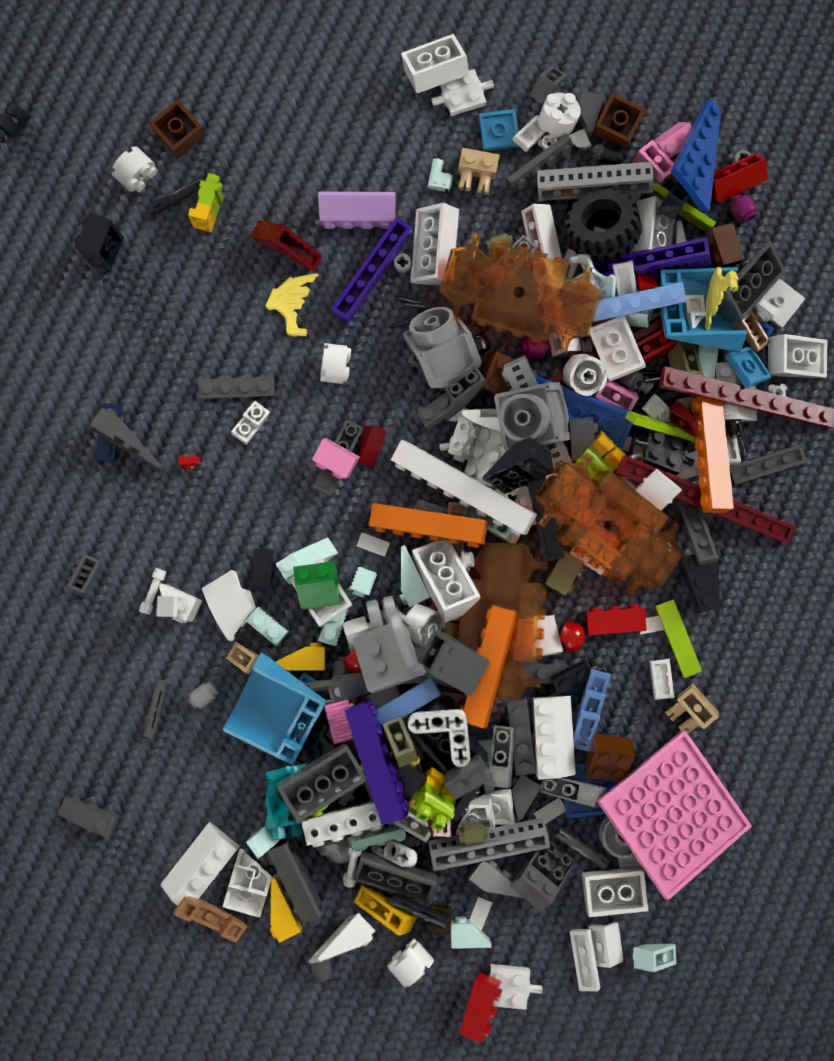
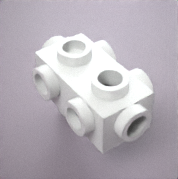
(463, 439)

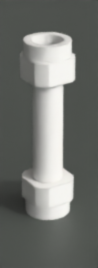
(146, 607)
(349, 876)

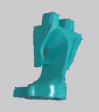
(278, 812)

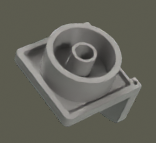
(441, 346)
(533, 413)
(387, 654)

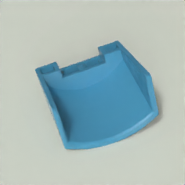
(674, 322)
(274, 711)

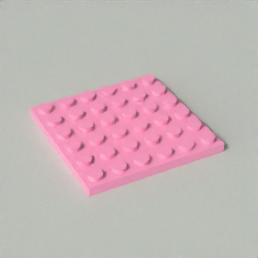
(674, 814)

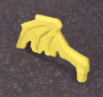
(715, 293)
(289, 298)

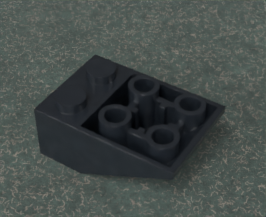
(520, 466)

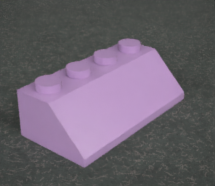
(357, 209)

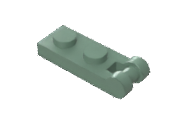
(376, 837)

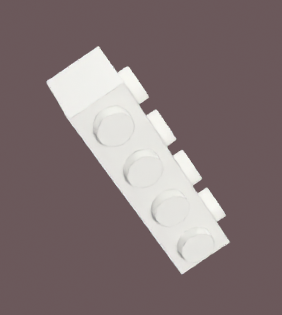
(340, 823)

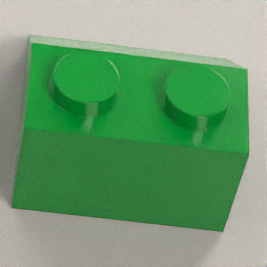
(317, 585)

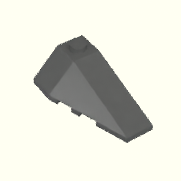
(114, 430)

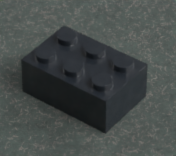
(99, 241)

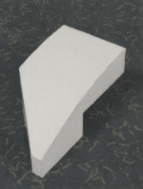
(694, 309)

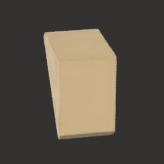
(242, 657)

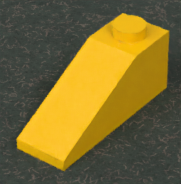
(305, 659)
(389, 915)
(283, 920)

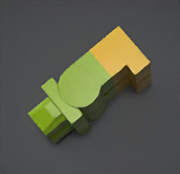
(208, 204)
(605, 455)
(434, 800)

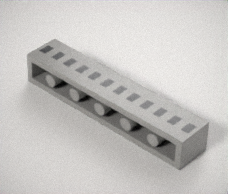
(576, 182)
(521, 376)
(500, 843)

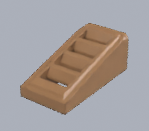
(752, 322)

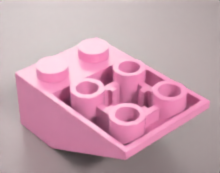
(673, 141)

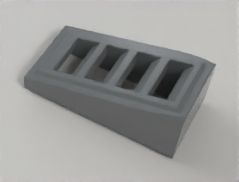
(78, 573)

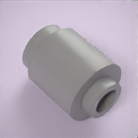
(203, 695)

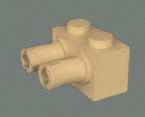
(477, 164)
(697, 705)

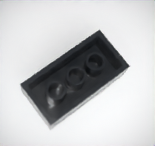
(438, 743)

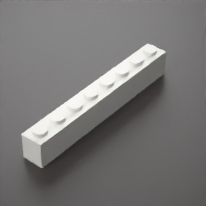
(542, 233)
(463, 487)

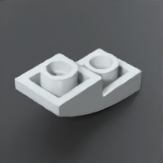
(250, 423)

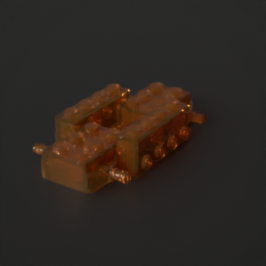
(547, 296)
(633, 541)
(506, 584)

